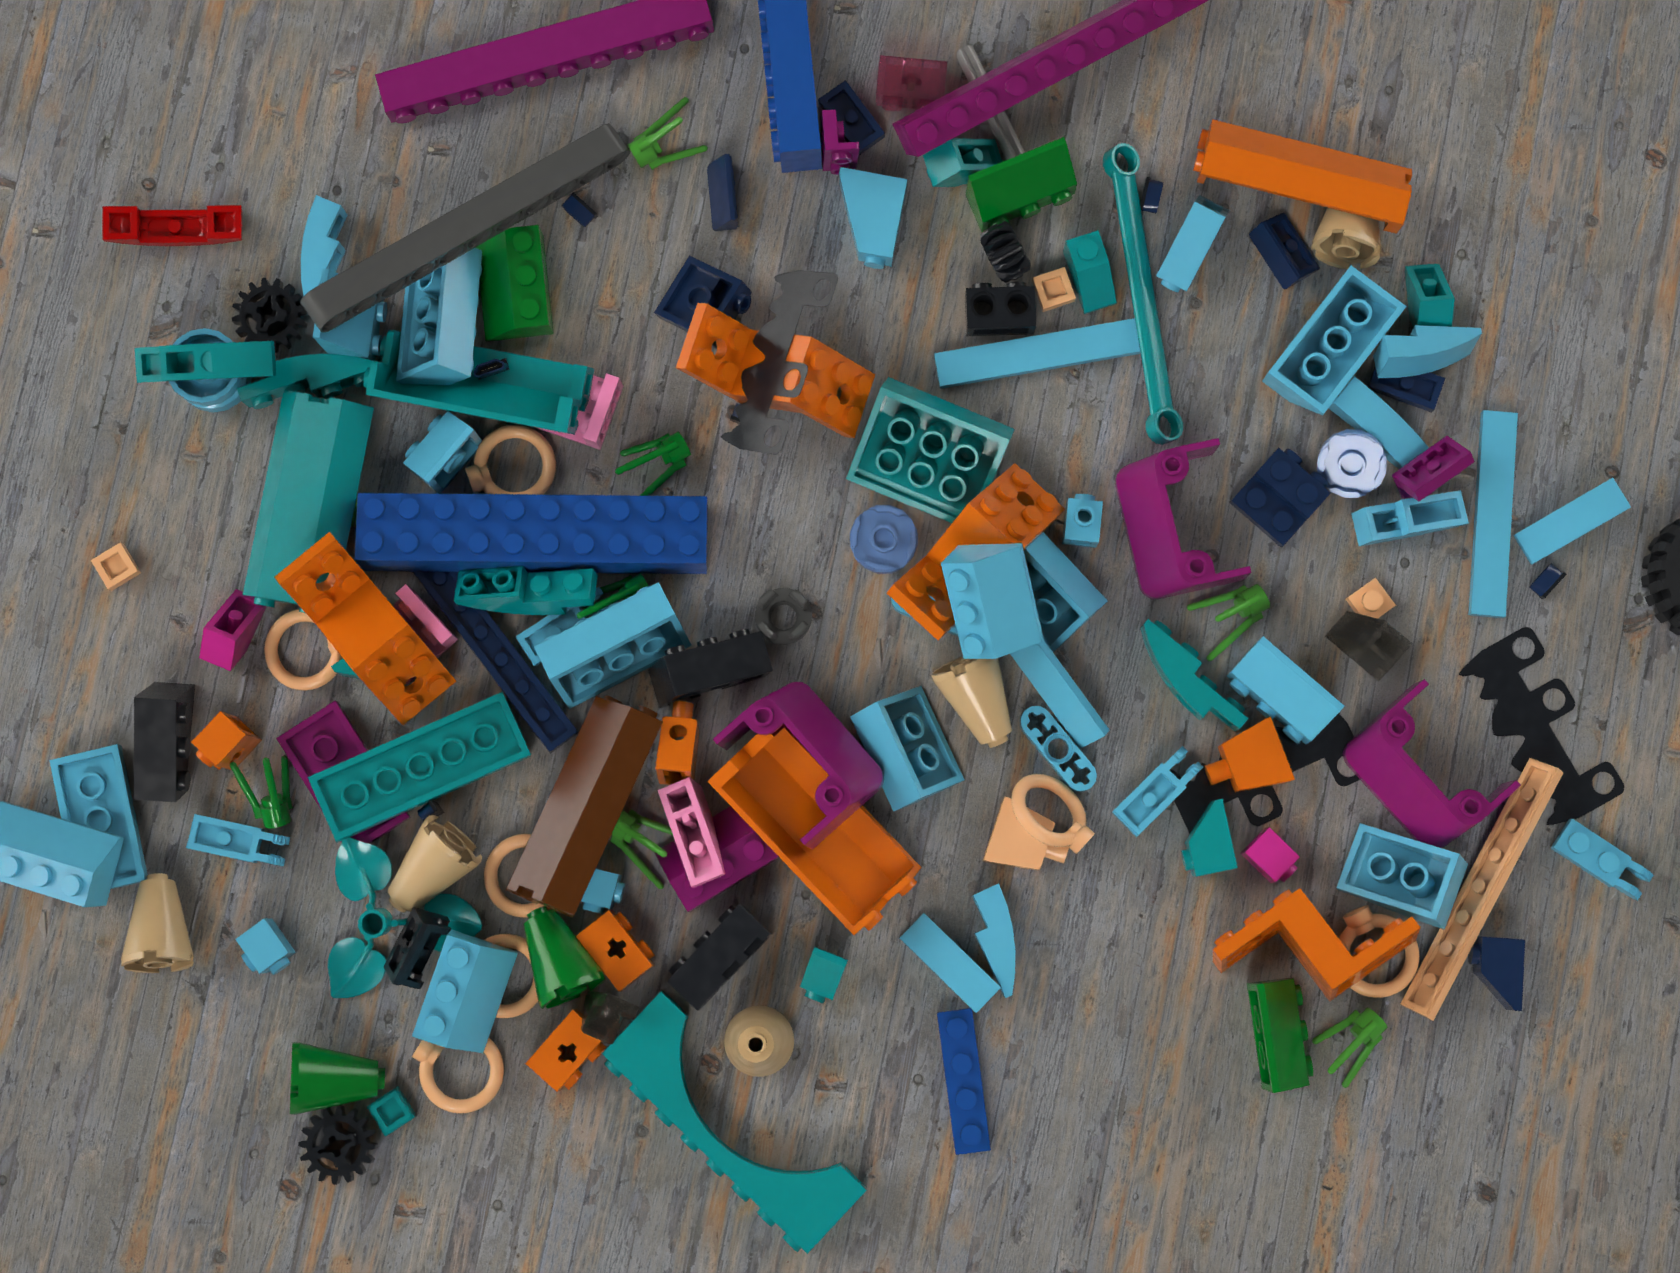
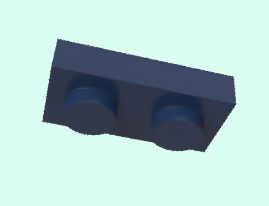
(857, 120)
(1416, 390)

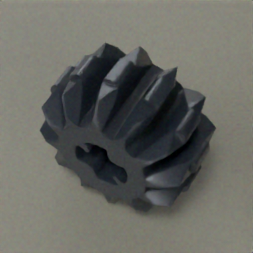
(1005, 252)

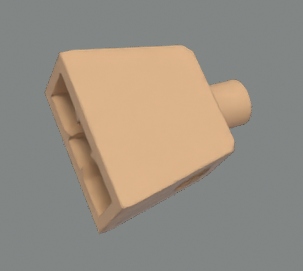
(1015, 846)

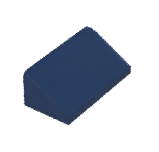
(722, 194)
(1283, 250)

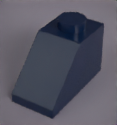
(1500, 968)

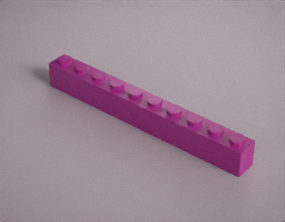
(540, 55)
(1034, 71)

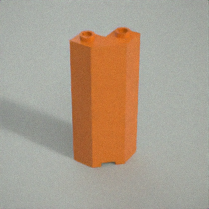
(1305, 172)
(853, 868)

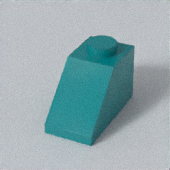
(958, 158)
(1090, 271)
(1428, 296)
(1210, 843)
(823, 975)

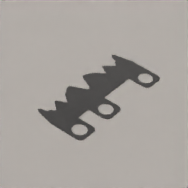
(766, 378)
(1526, 715)
(1327, 745)

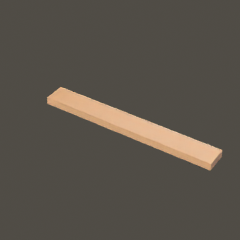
(1481, 889)

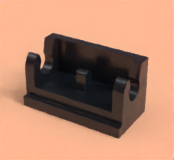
(415, 947)

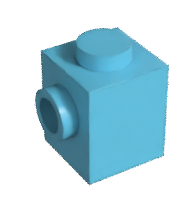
(1082, 521)
(603, 891)
(265, 947)

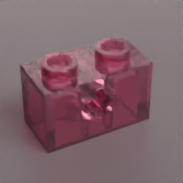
(897, 72)

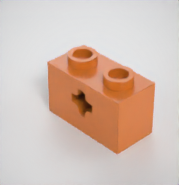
(225, 741)
(618, 969)
(548, 1059)

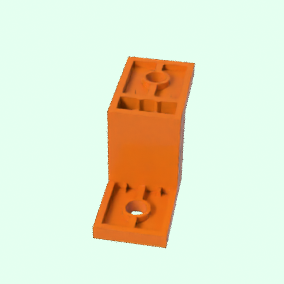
(737, 352)
(989, 518)
(365, 628)
(1314, 943)

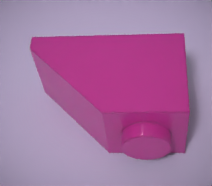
(231, 631)

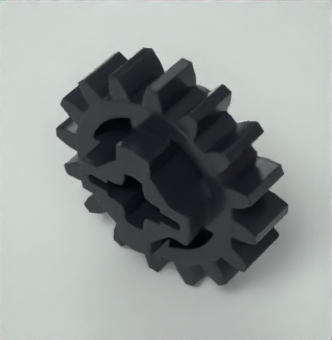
(271, 302)
(342, 1158)

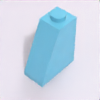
(874, 213)
(1192, 244)

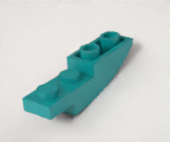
(205, 361)
(321, 372)
(525, 593)
(1177, 668)

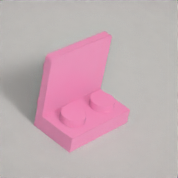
(598, 413)
(423, 622)

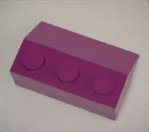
(741, 853)

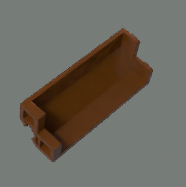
(584, 805)

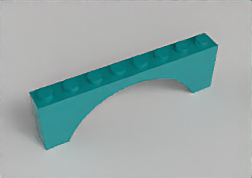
(798, 1201)

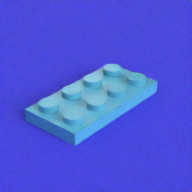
(96, 793)

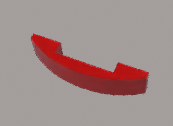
(172, 227)

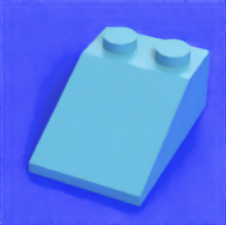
(356, 336)
(1403, 875)

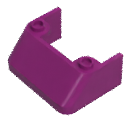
(1151, 529)
(851, 770)
(1402, 785)

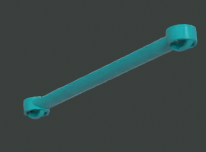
(1142, 293)

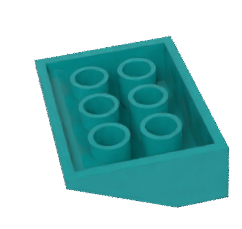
(927, 451)

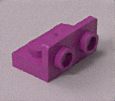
(833, 150)
(1432, 469)

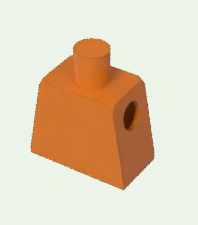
(678, 757)
(1252, 759)

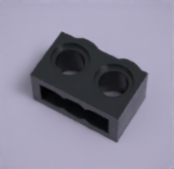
(1001, 319)

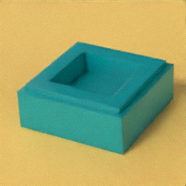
(391, 1111)

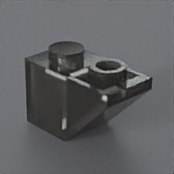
(1369, 642)

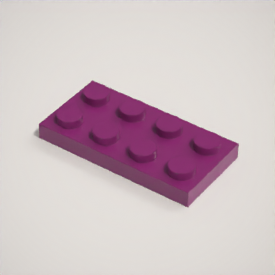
(325, 742)

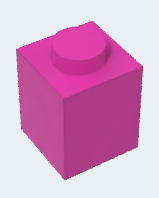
(1271, 856)

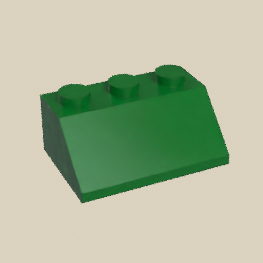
(1022, 185)
(515, 285)
(1279, 1034)

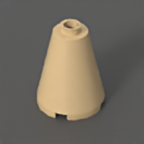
(1347, 240)
(977, 696)
(432, 864)
(157, 929)
(771, 1029)

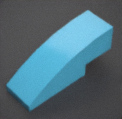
(319, 242)
(1423, 350)
(1369, 413)
(1409, 518)
(1572, 521)
(998, 938)
(950, 963)

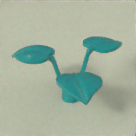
(362, 871)

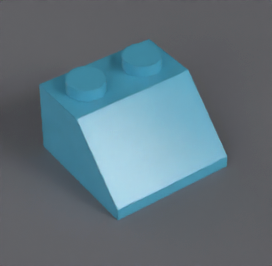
(442, 451)

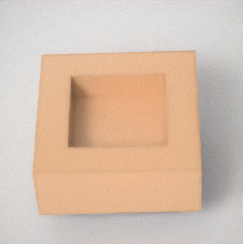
(1053, 289)
(115, 566)
(1371, 600)

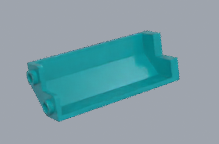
(529, 394)
(306, 487)

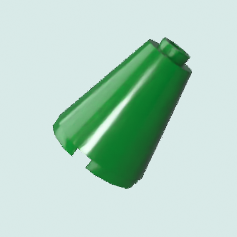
(558, 959)
(330, 1078)

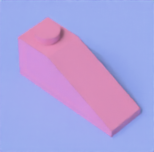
(693, 830)

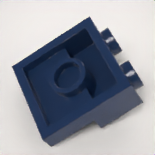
(702, 284)
(1281, 496)

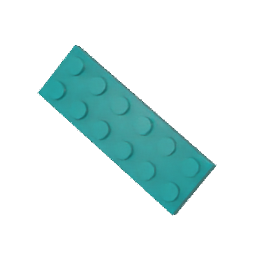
(419, 767)

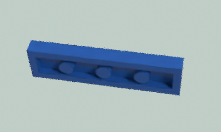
(963, 1081)

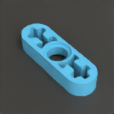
(1068, 774)

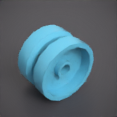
(209, 394)

